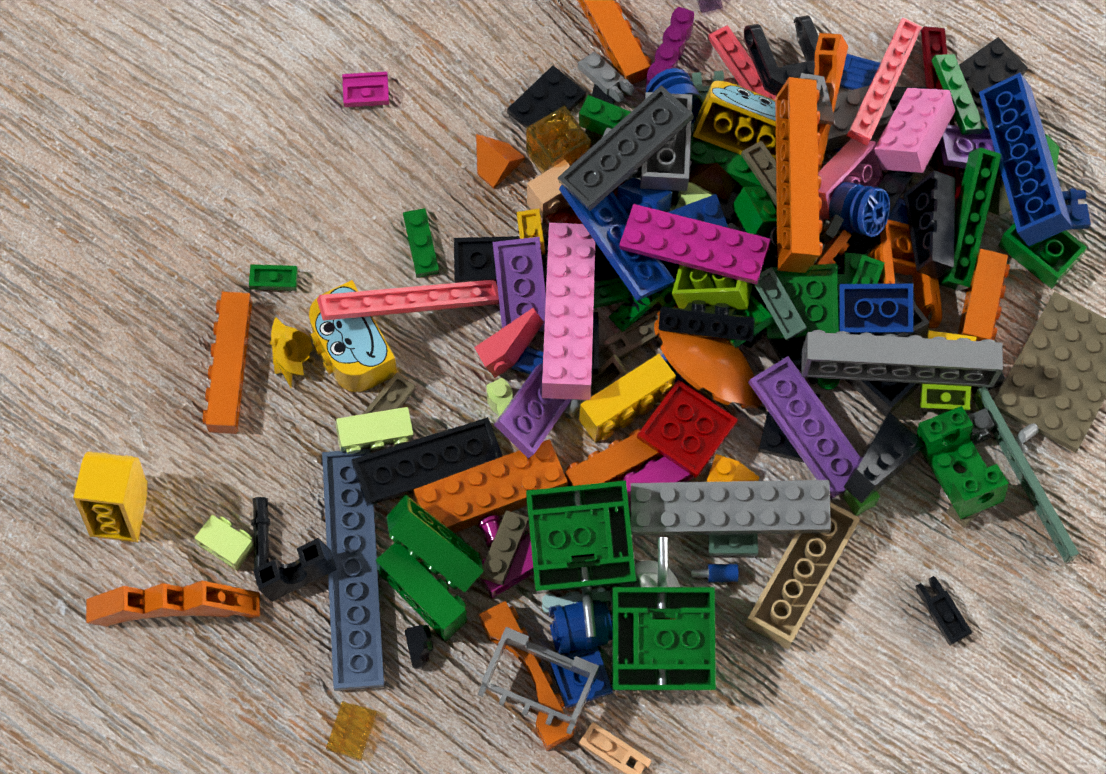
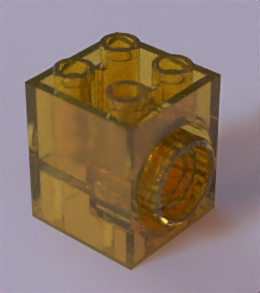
(556, 139)

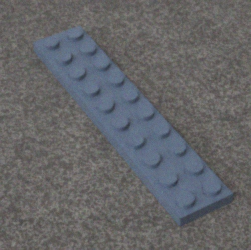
(354, 585)

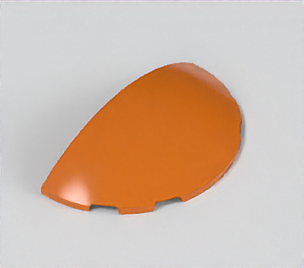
(710, 365)

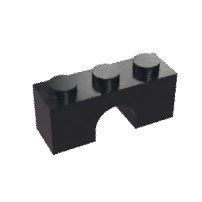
(281, 579)

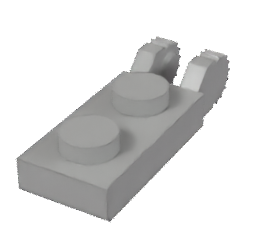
(605, 76)

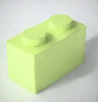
(225, 542)

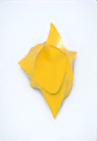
(289, 350)

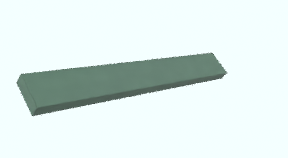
(1027, 477)

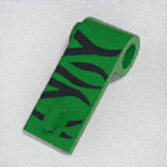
(633, 309)

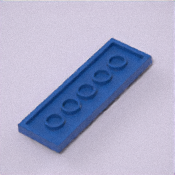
(606, 226)

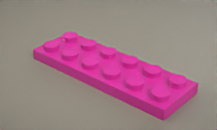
(695, 244)

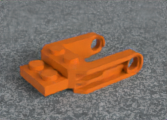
(898, 256)

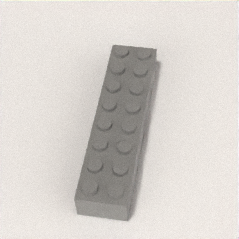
(901, 359)
(730, 507)

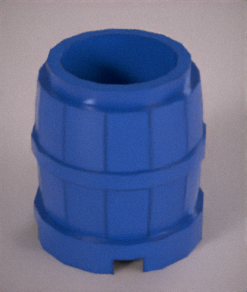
(569, 627)

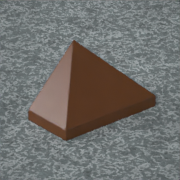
(713, 179)

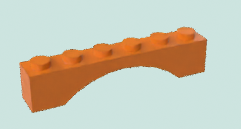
(829, 62)
(494, 623)

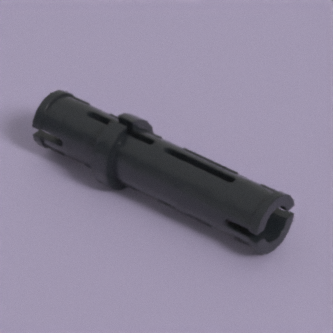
(260, 527)

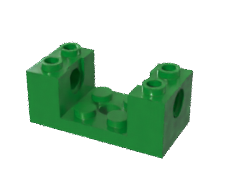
(950, 445)

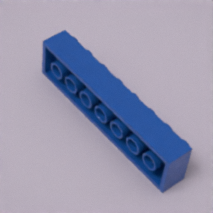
(1025, 160)

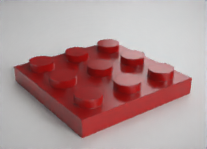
(687, 428)

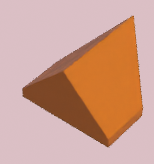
(495, 159)

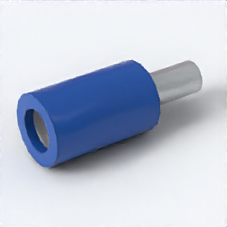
(718, 573)

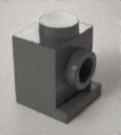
(981, 426)

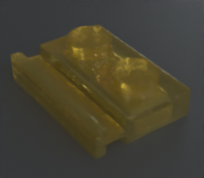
(351, 731)

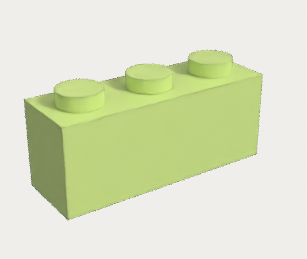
(374, 430)

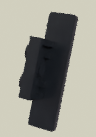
(707, 320)

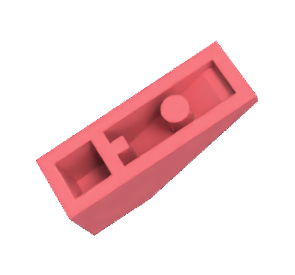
(507, 345)

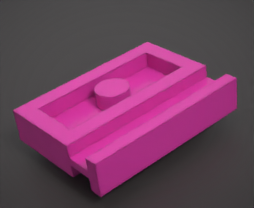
(365, 89)

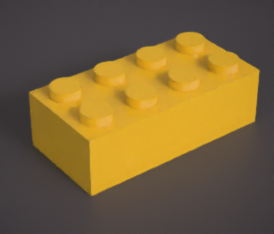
(626, 398)

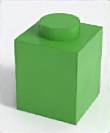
(857, 507)

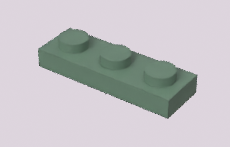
(779, 304)

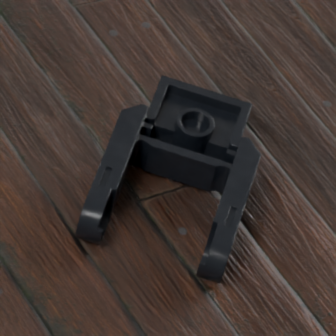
(770, 74)

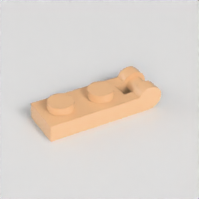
(613, 750)

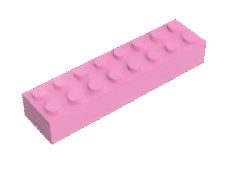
(568, 313)

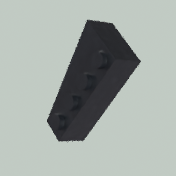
(931, 223)
(885, 455)

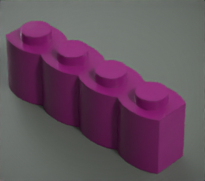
(673, 42)

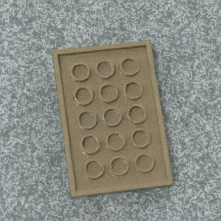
(1059, 374)

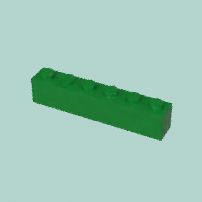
(971, 216)

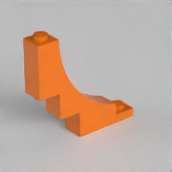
(168, 600)

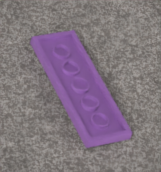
(806, 424)

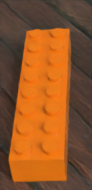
(798, 175)

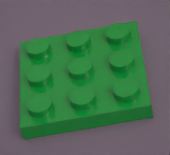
(814, 298)

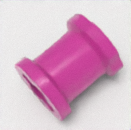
(490, 527)

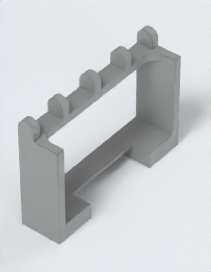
(522, 642)

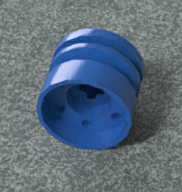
(677, 82)
(861, 207)

